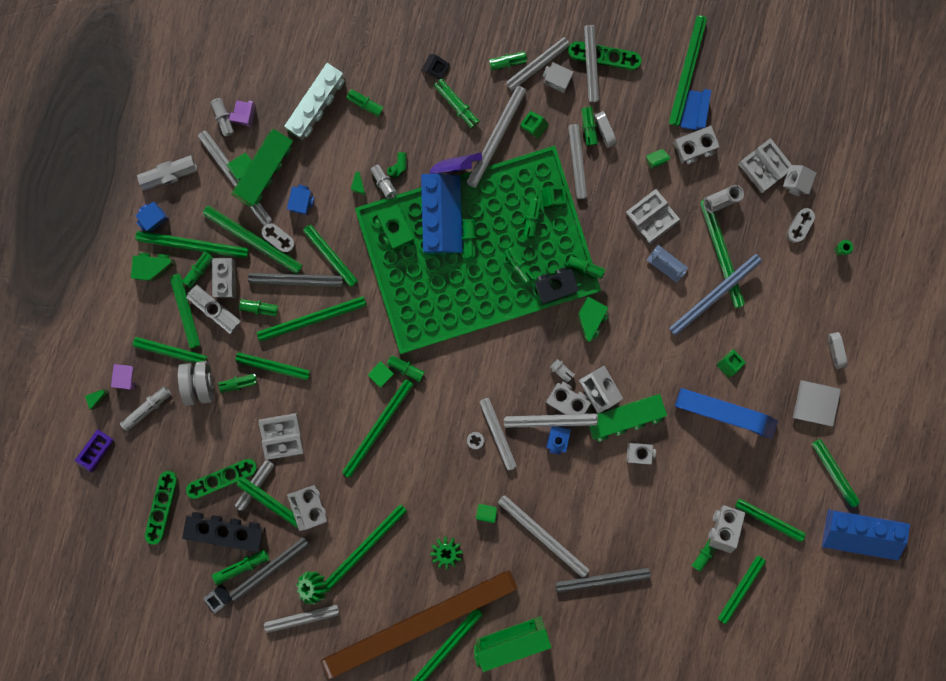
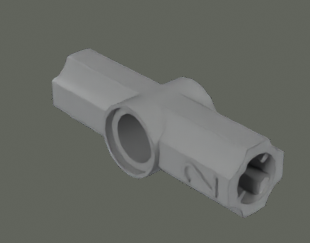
(167, 173)
(204, 303)

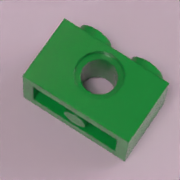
(394, 215)

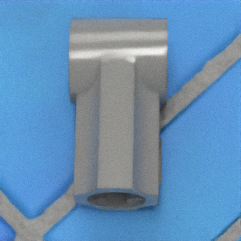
(723, 198)

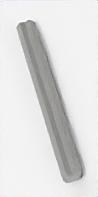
(551, 420)

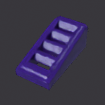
(88, 447)

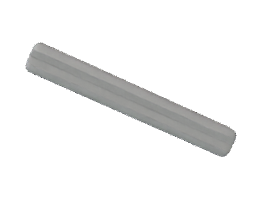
(538, 63)
(591, 63)
(577, 159)
(498, 434)
(302, 618)

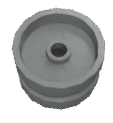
(196, 383)

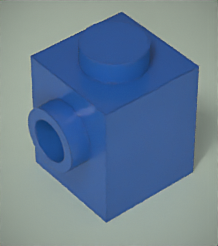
(300, 200)
(150, 217)
(558, 439)

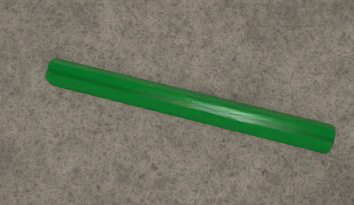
(687, 71)
(252, 239)
(191, 244)
(722, 254)
(311, 318)
(377, 428)
(361, 551)
(448, 646)

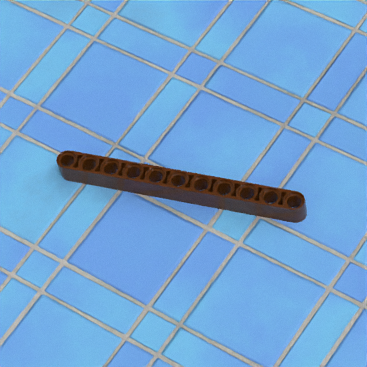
(418, 624)

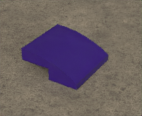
(455, 164)

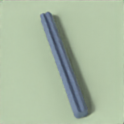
(717, 293)

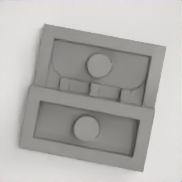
(765, 165)
(653, 216)
(816, 403)
(281, 436)

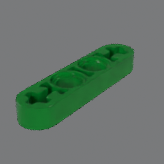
(604, 58)
(221, 477)
(158, 506)

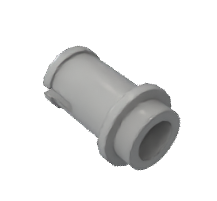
(562, 370)

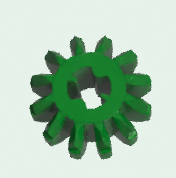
(444, 559)
(311, 587)

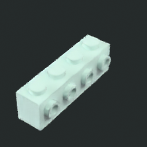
(315, 101)

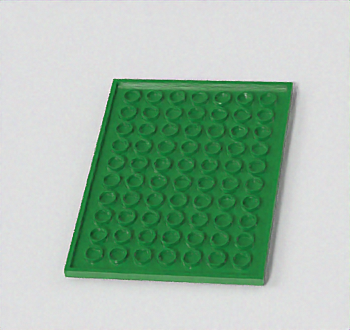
(454, 295)

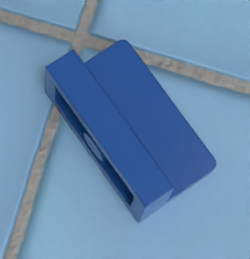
(696, 110)

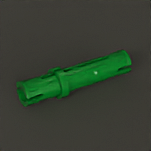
(457, 104)
(246, 564)

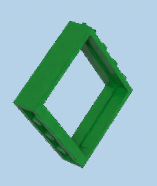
(511, 644)

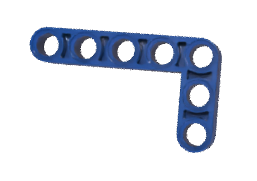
(727, 413)

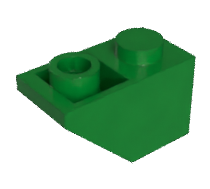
(150, 268)
(590, 317)

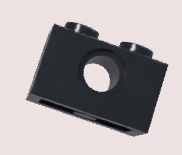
(547, 294)

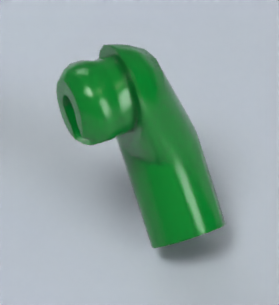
(400, 167)

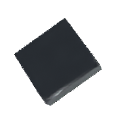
(435, 66)
(218, 598)

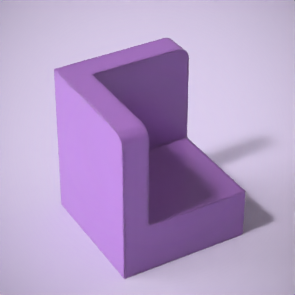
(243, 113)
(122, 377)

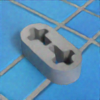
(605, 129)
(804, 228)
(275, 241)
(837, 350)

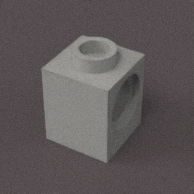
(557, 77)
(799, 180)
(632, 449)

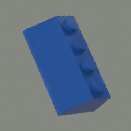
(441, 213)
(865, 534)

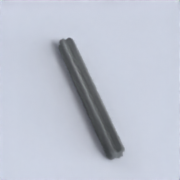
(292, 279)
(269, 569)
(603, 580)

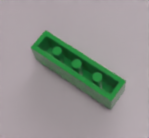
(262, 167)
(628, 416)

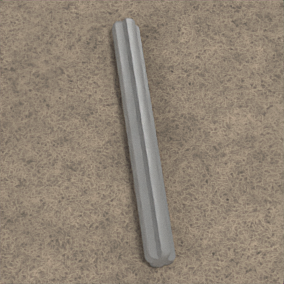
(496, 136)
(222, 161)
(543, 536)

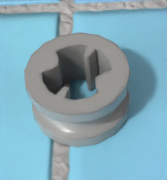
(473, 446)

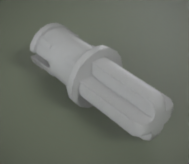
(222, 117)
(383, 182)

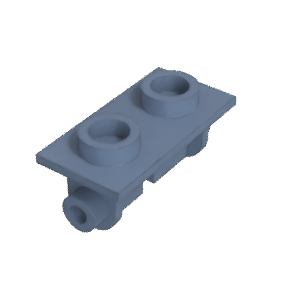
(667, 264)

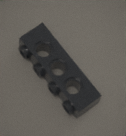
(193, 532)

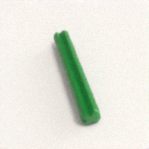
(330, 255)
(184, 310)
(168, 350)
(272, 366)
(835, 473)
(267, 500)
(770, 520)
(742, 589)

